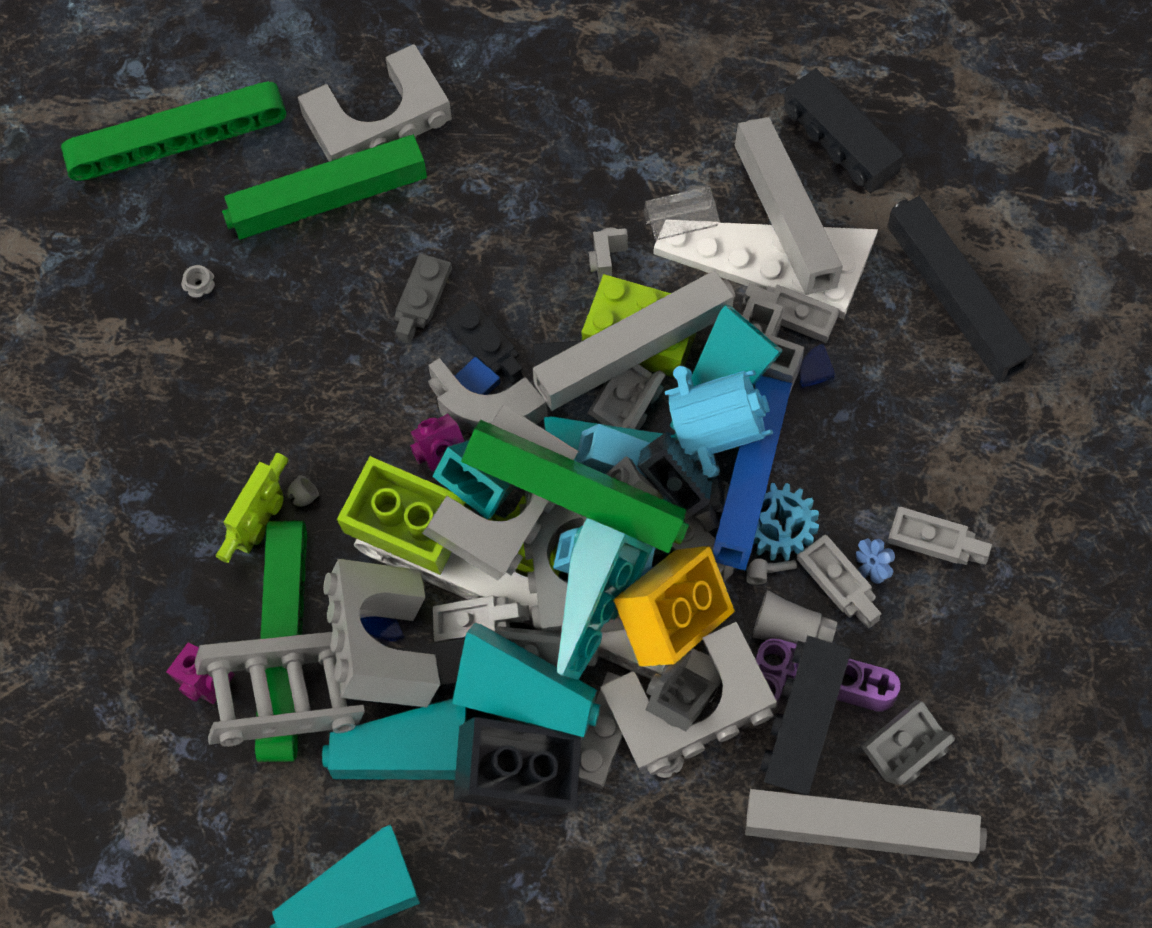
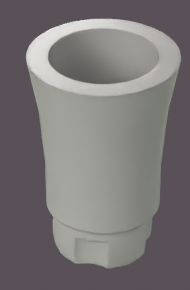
(790, 622)

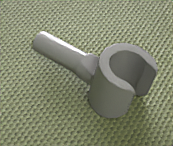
(759, 568)

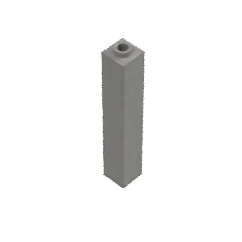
(788, 206)
(632, 340)
(865, 825)

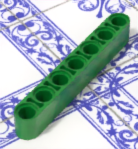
(173, 131)
(281, 618)

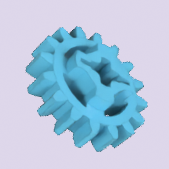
(792, 513)

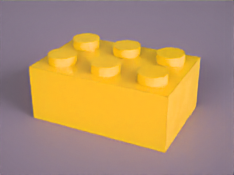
(674, 606)

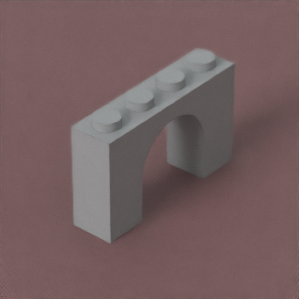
(421, 109)
(488, 543)
(543, 581)
(364, 665)
(743, 700)

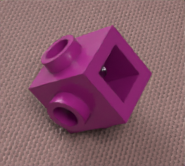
(433, 438)
(184, 673)

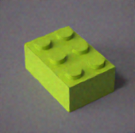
(622, 298)
(393, 511)

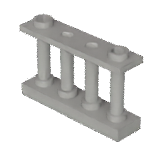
(255, 658)

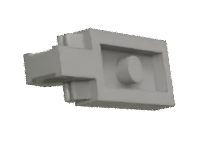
(799, 311)
(937, 538)
(840, 580)
(454, 619)

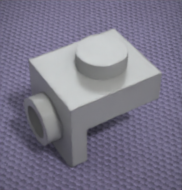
(606, 242)

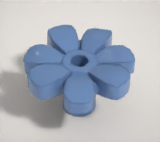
(875, 560)

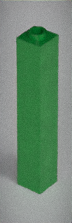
(324, 187)
(575, 486)

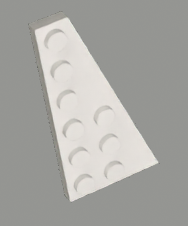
(756, 257)

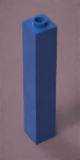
(750, 481)

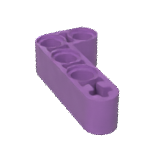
(859, 671)

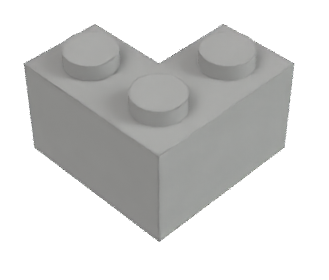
(767, 318)

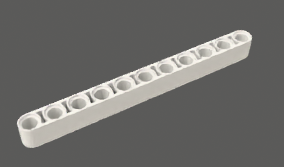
(472, 583)

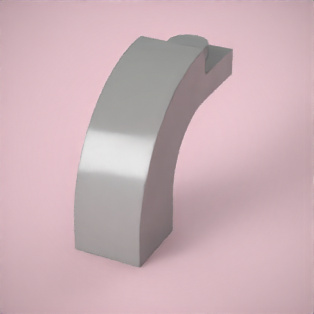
(469, 407)

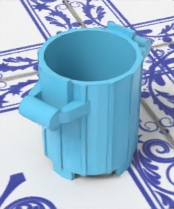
(716, 415)

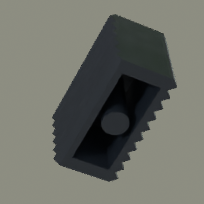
(675, 474)

